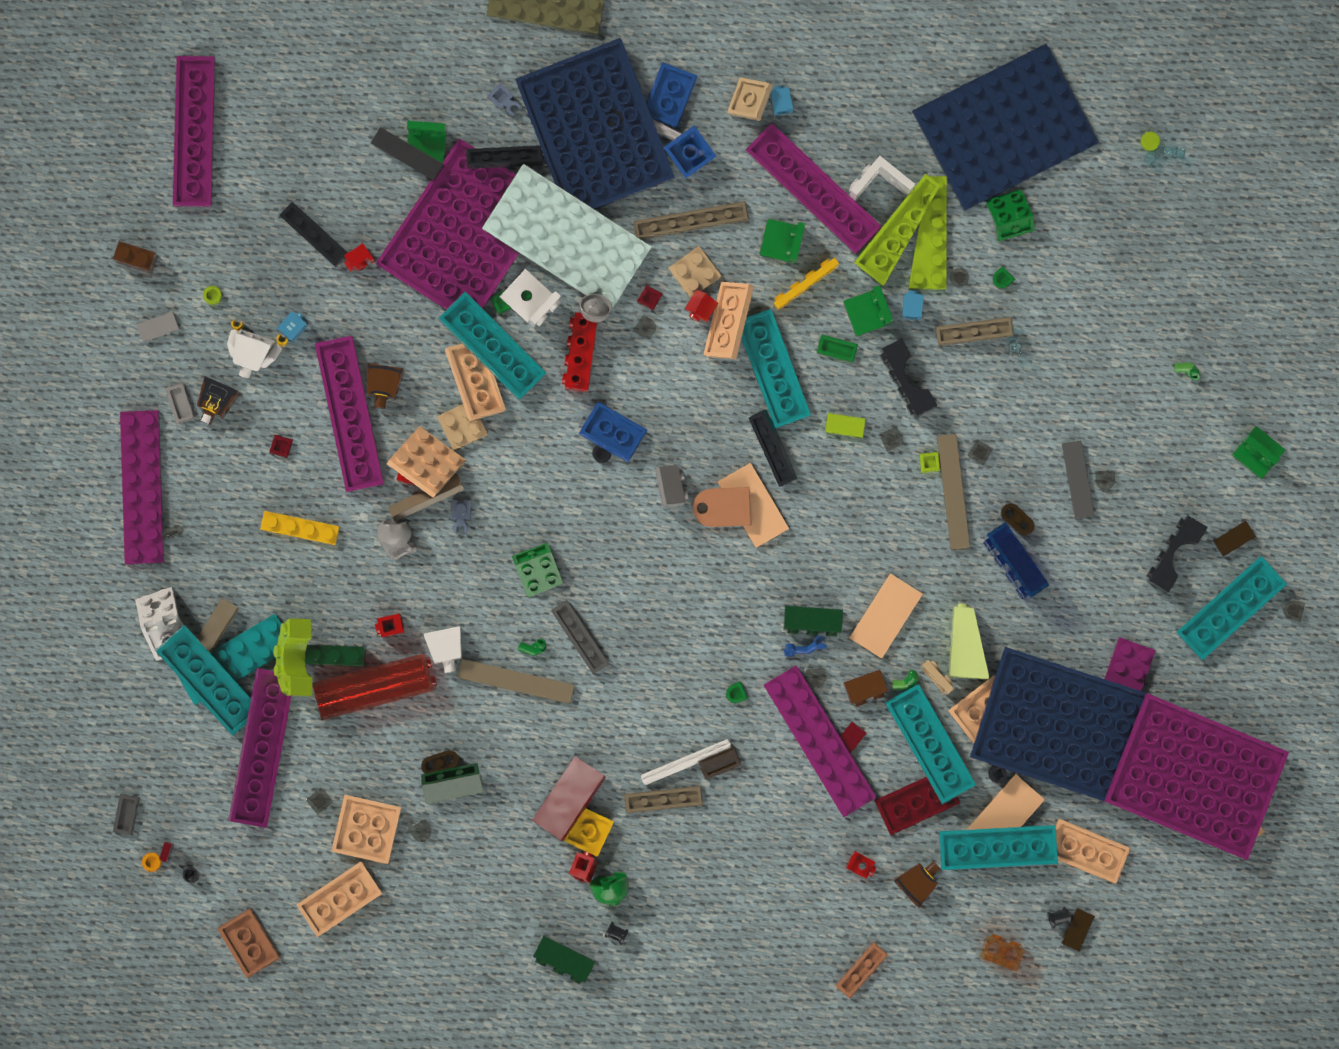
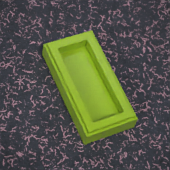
(845, 425)

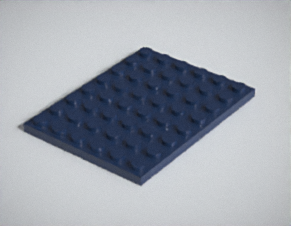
(570, 117)
(1005, 127)
(1056, 724)

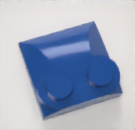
(689, 151)

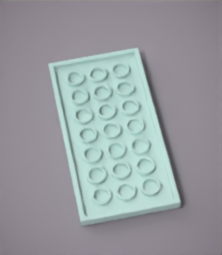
(566, 236)

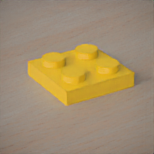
(589, 832)

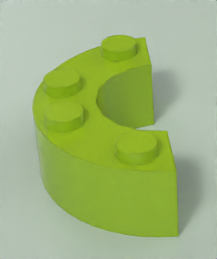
(291, 657)

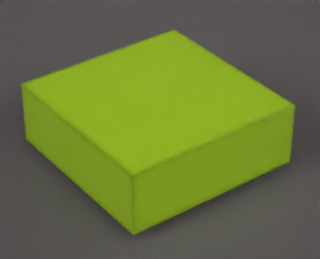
(929, 462)

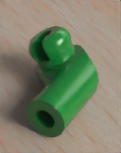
(533, 649)

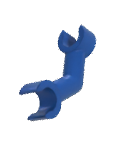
(791, 649)

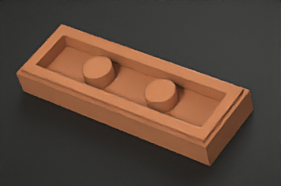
(861, 970)

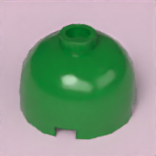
(610, 889)

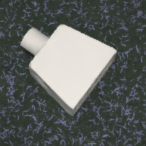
(445, 647)

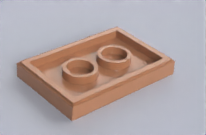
(248, 943)

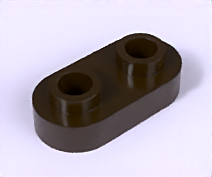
(1017, 519)
(440, 761)

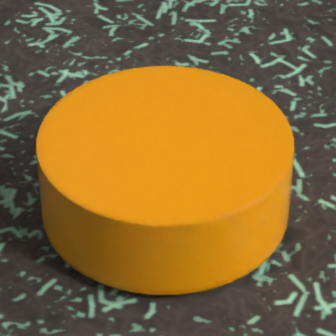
(151, 862)

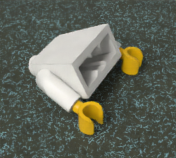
(252, 350)

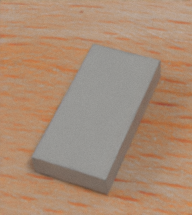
(158, 327)
(180, 403)

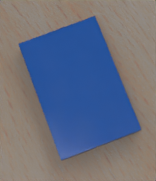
(670, 94)
(613, 432)

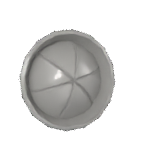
(595, 307)

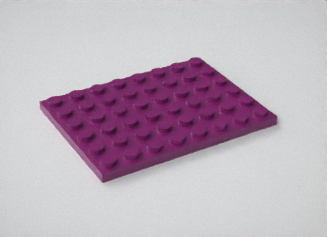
(442, 239)
(1196, 776)

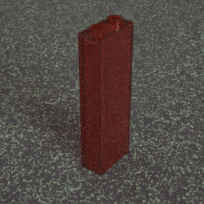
(374, 687)

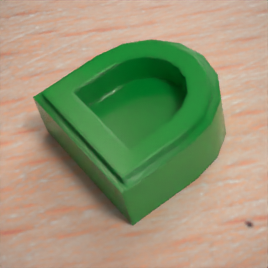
(1002, 278)
(736, 693)

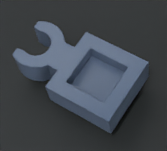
(502, 98)
(461, 511)

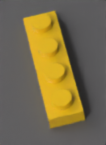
(811, 278)
(299, 528)

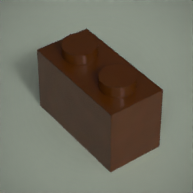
(135, 257)
(865, 687)

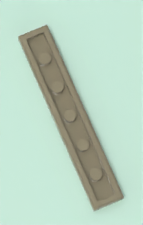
(691, 220)
(953, 492)
(515, 681)

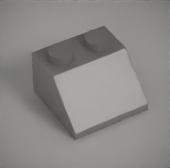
(670, 486)

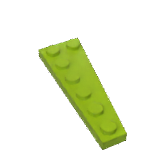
(890, 242)
(930, 251)

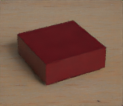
(649, 297)
(281, 446)
(166, 852)

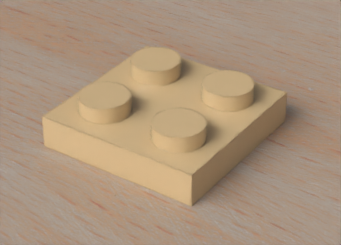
(749, 99)
(694, 272)
(459, 428)
(944, 683)

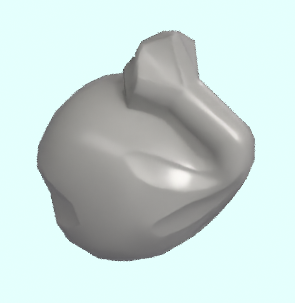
(396, 538)

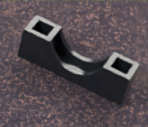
(919, 400)
(1163, 575)

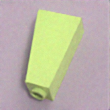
(966, 648)

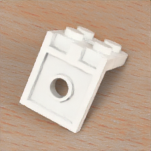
(887, 171)
(542, 299)
(158, 622)

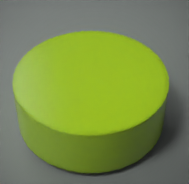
(1150, 141)
(212, 295)

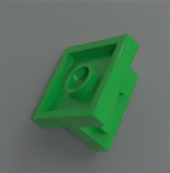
(1258, 452)

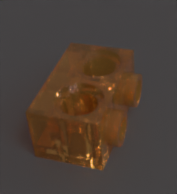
(1000, 956)

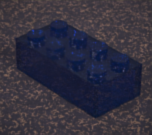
(1015, 561)

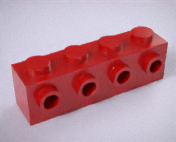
(580, 355)

